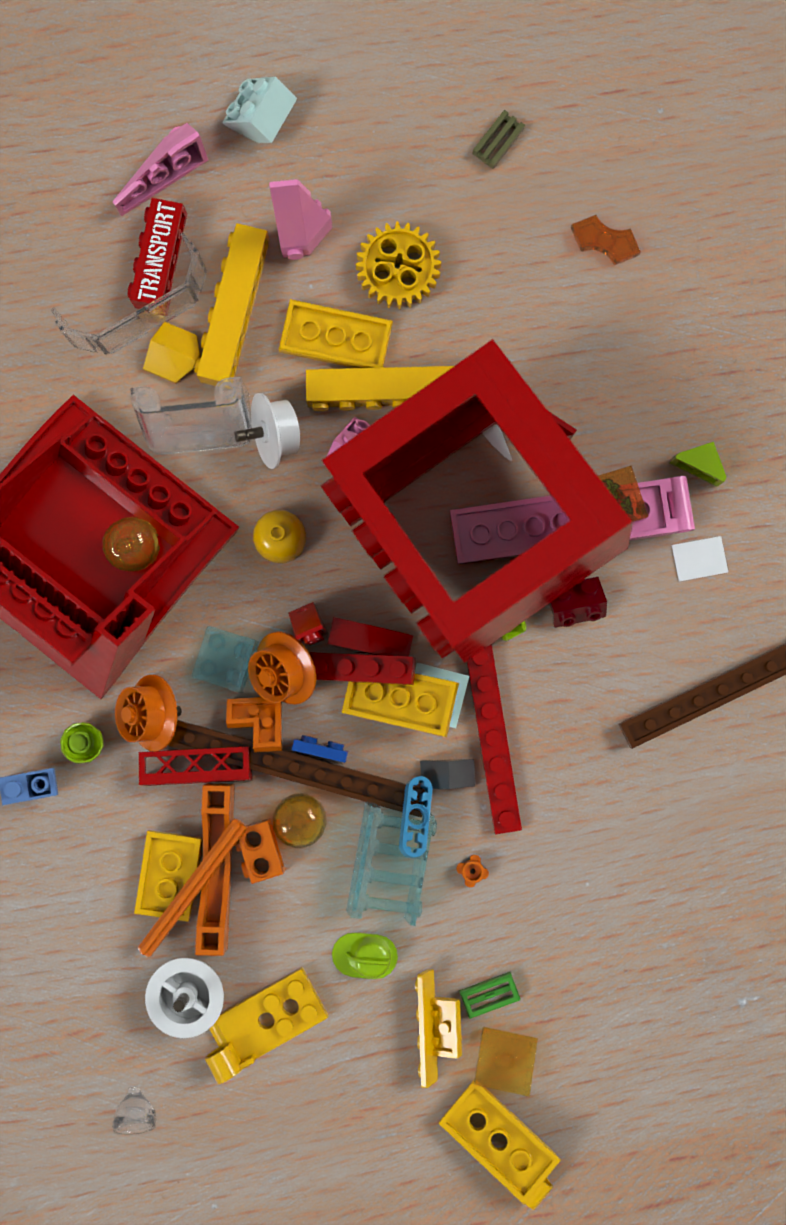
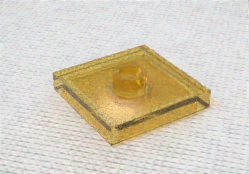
(505, 1061)

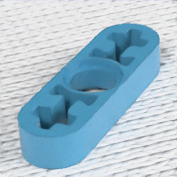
(420, 838)

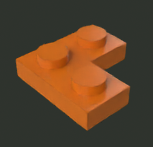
(262, 716)

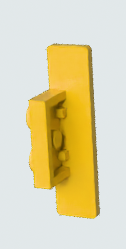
(438, 1028)

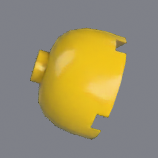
(279, 536)

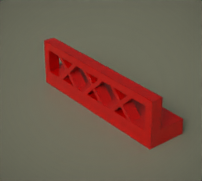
(194, 777)

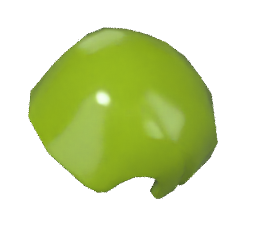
(81, 743)

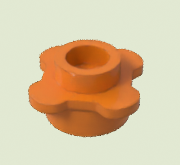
(472, 878)

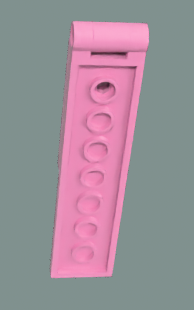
(516, 526)

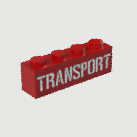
(158, 252)

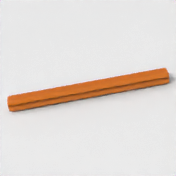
(192, 888)

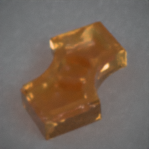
(616, 244)

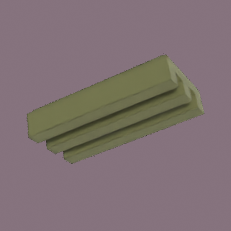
(511, 123)

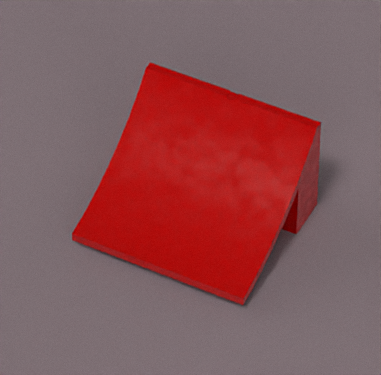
(53, 573)

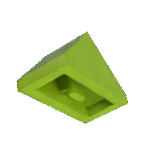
(702, 463)

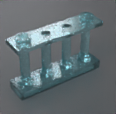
(364, 873)

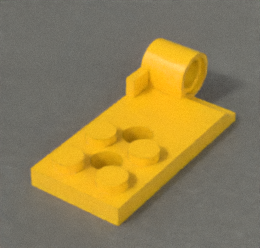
(243, 1036)
(519, 1164)

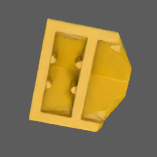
(172, 353)

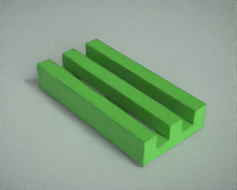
(490, 994)

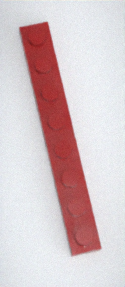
(493, 742)

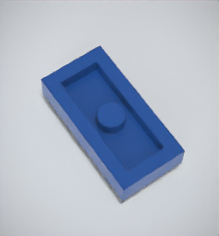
(310, 746)

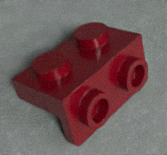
(580, 604)

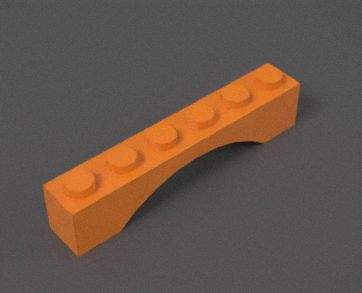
(214, 905)

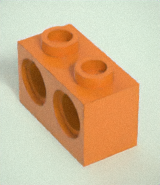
(266, 849)

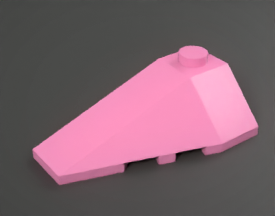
(170, 161)

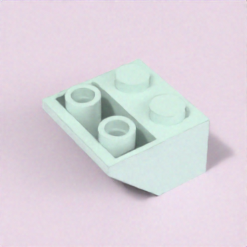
(260, 109)

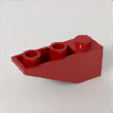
(307, 624)

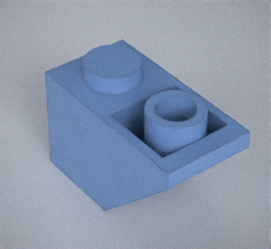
(28, 786)

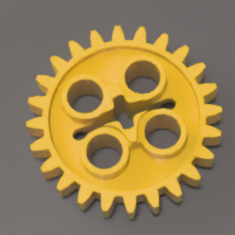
(404, 243)

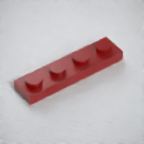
(364, 668)

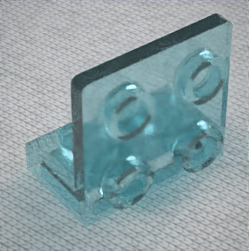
(224, 659)

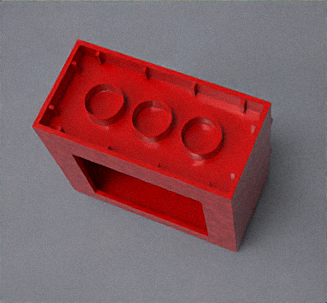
(425, 432)

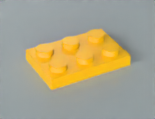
(165, 869)

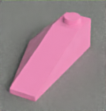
(298, 218)

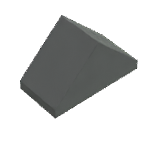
(449, 773)

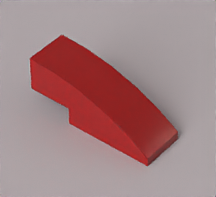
(369, 638)

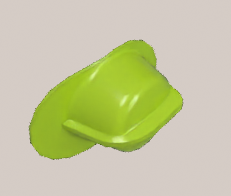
(364, 955)

